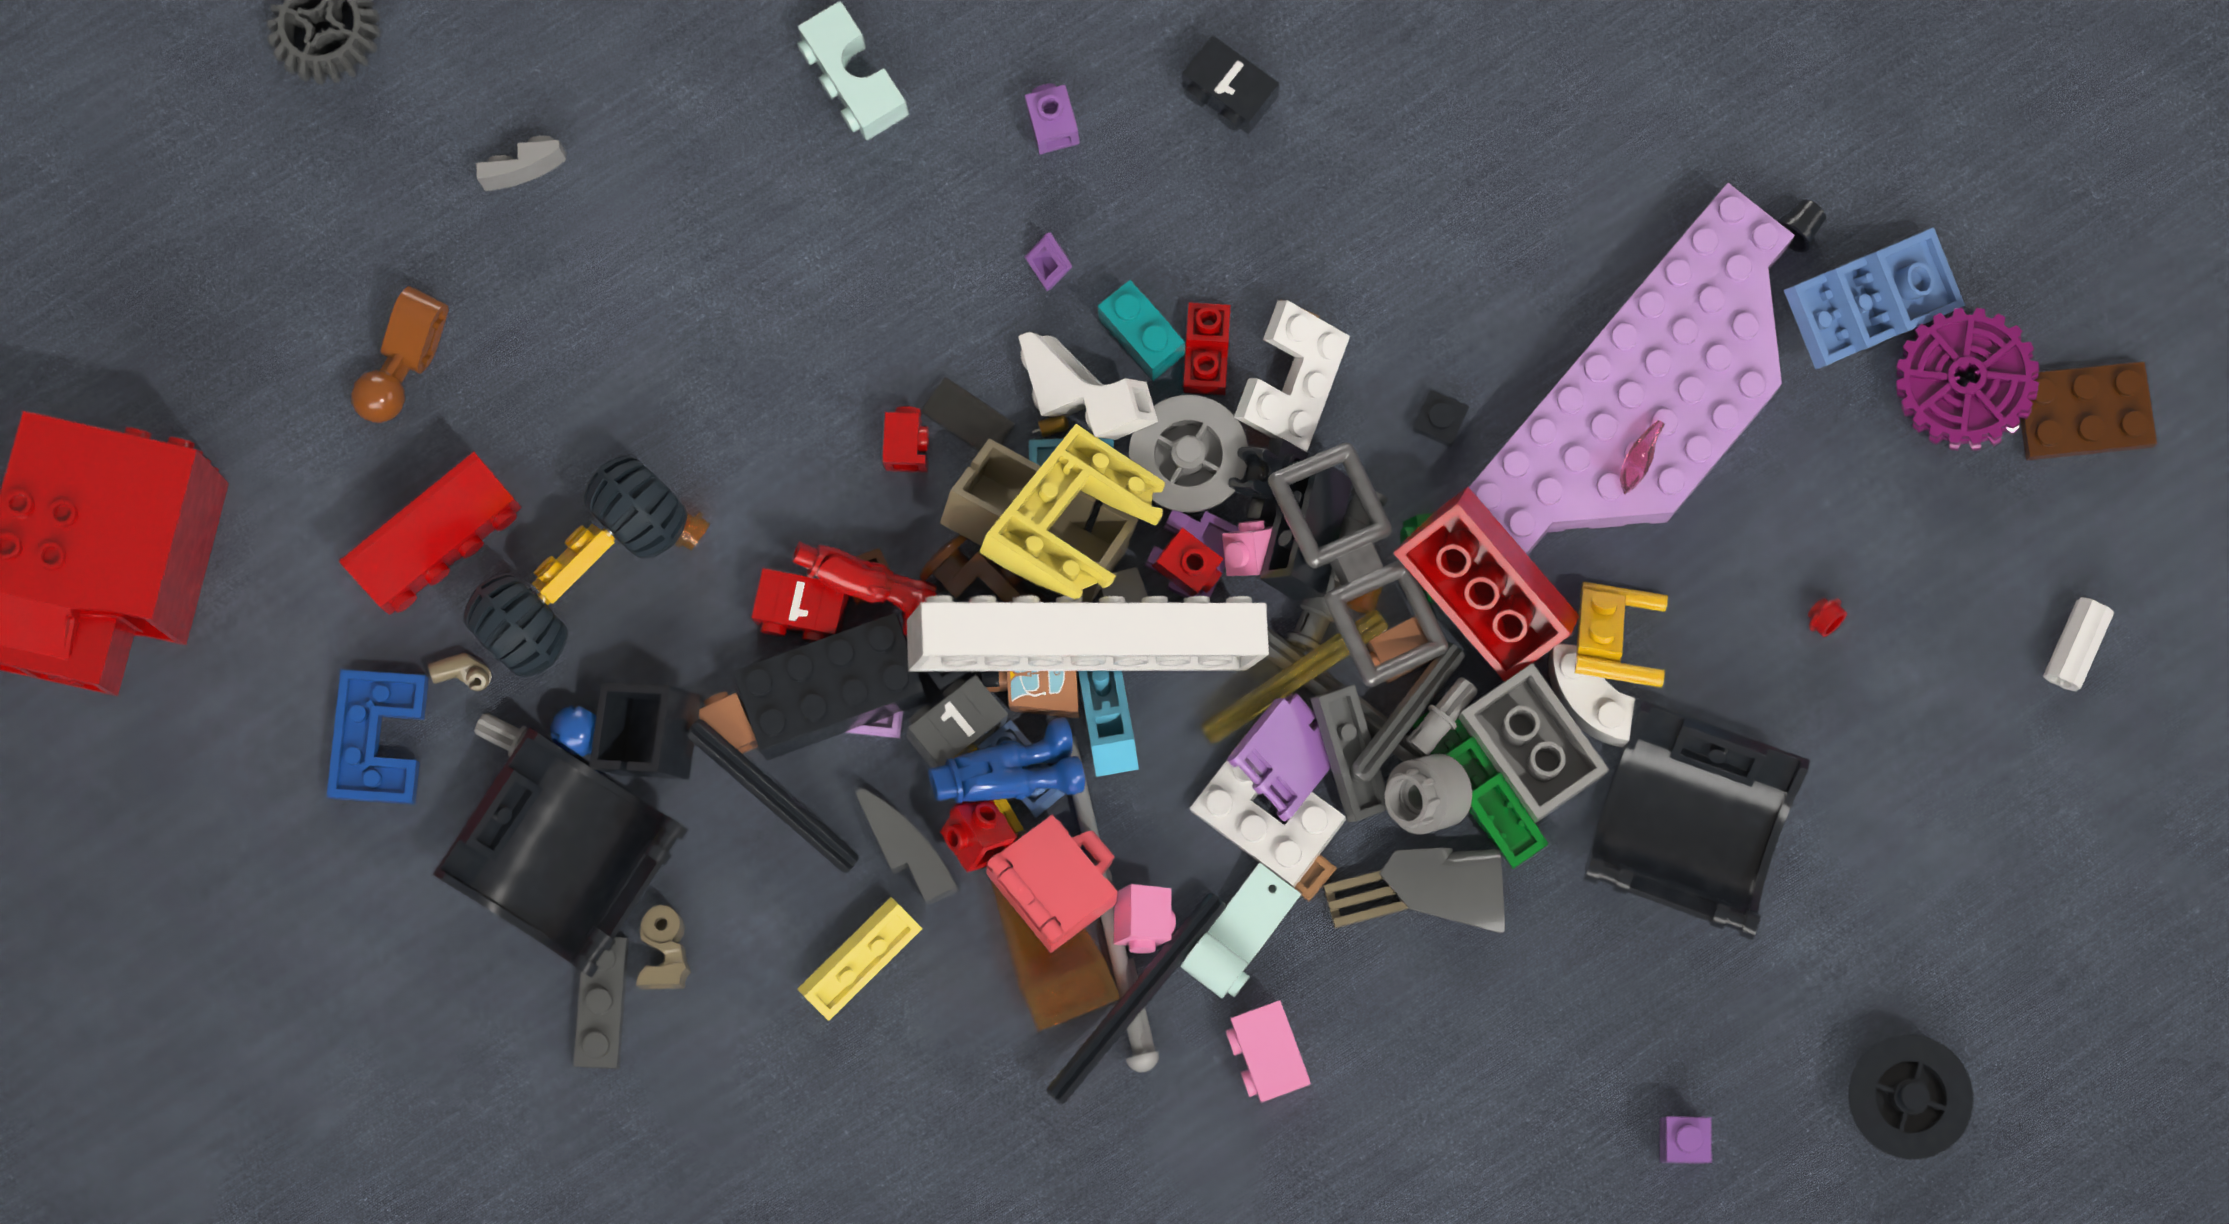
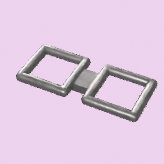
(1357, 564)

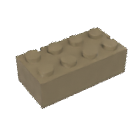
(995, 482)

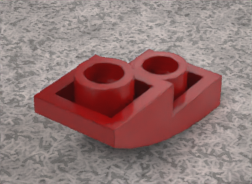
(1206, 348)

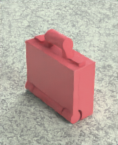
(1054, 880)

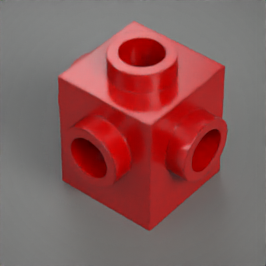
(976, 833)

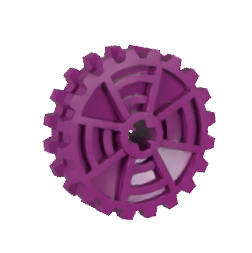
(1953, 349)

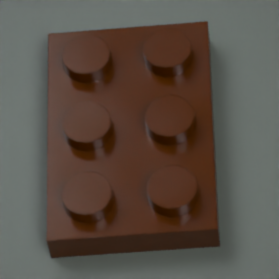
(2090, 412)

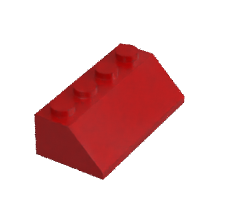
(431, 535)
(1487, 585)

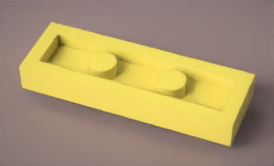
(859, 958)

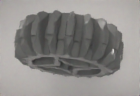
(315, 58)

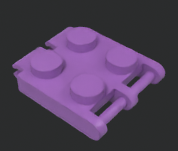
(1284, 754)

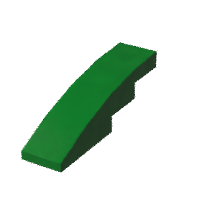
(1493, 800)

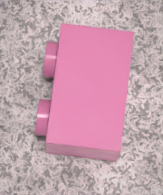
(1268, 1051)

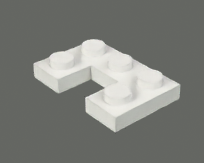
(1317, 355)
(1282, 848)

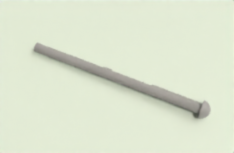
(1124, 969)

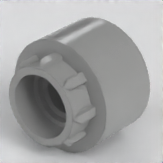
(1428, 793)

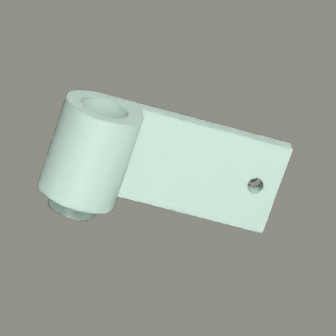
(1240, 932)

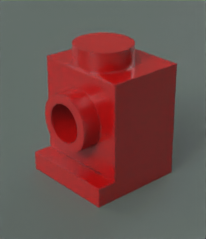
(905, 440)

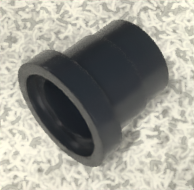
(1804, 223)

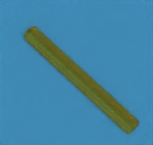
(1289, 679)

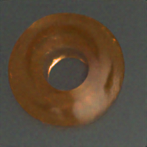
(693, 531)

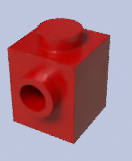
(1189, 563)

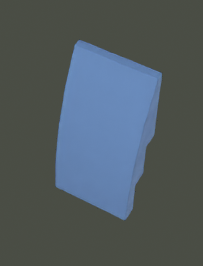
(1874, 298)

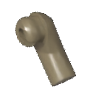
(463, 667)

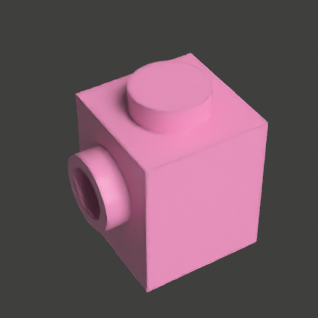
(1246, 548)
(1143, 917)

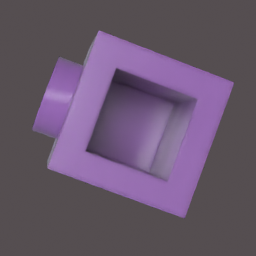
(1051, 118)

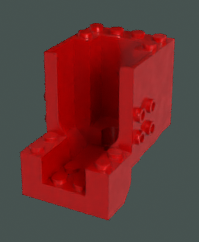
(100, 547)

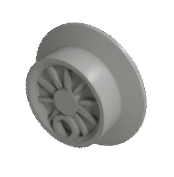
(1191, 452)

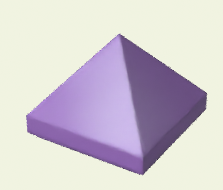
(1048, 261)

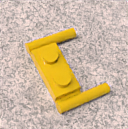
(1603, 629)

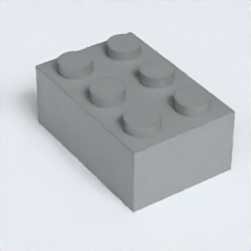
(1533, 742)

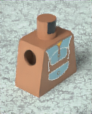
(1037, 691)

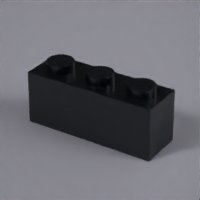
(1323, 505)

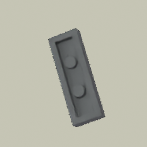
(1344, 739)
(602, 1010)

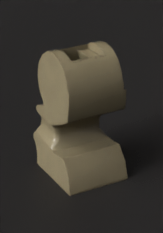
(663, 930)

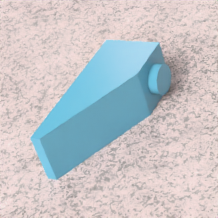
(1108, 722)

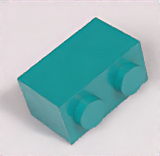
(1141, 330)

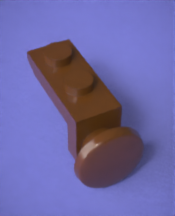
(959, 572)

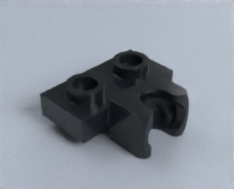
(1260, 466)

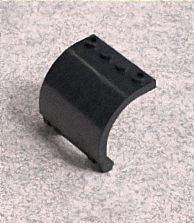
(1694, 818)
(559, 851)

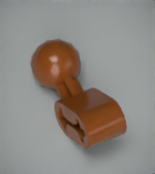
(408, 344)

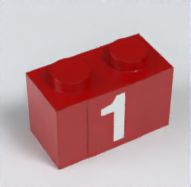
(798, 606)

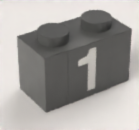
(956, 723)

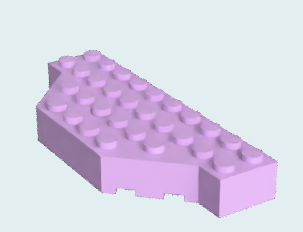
(1681, 351)

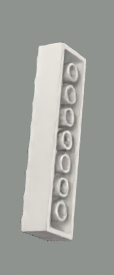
(1086, 635)

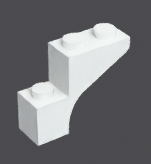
(1067, 387)

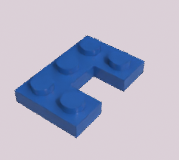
(355, 767)

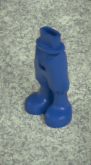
(999, 770)

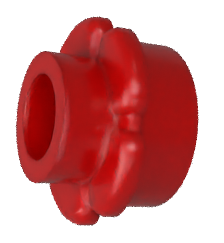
(1826, 616)

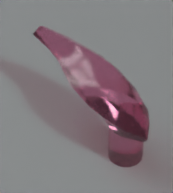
(1640, 458)

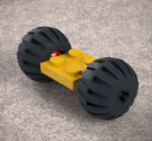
(632, 509)

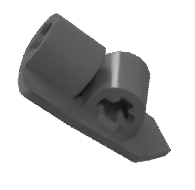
(1450, 884)

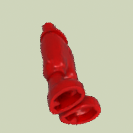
(863, 578)

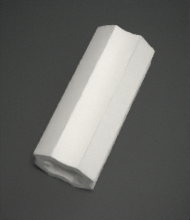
(2078, 644)

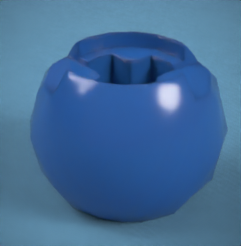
(573, 730)

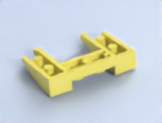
(1078, 463)

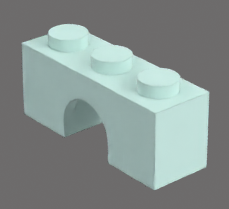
(869, 101)

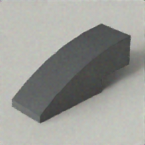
(907, 848)

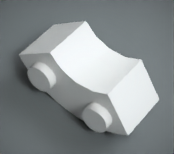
(1590, 699)

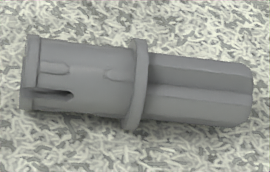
(1442, 717)
(500, 732)

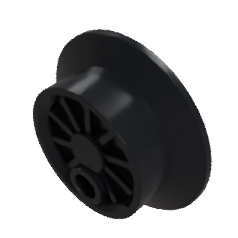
(1910, 1097)

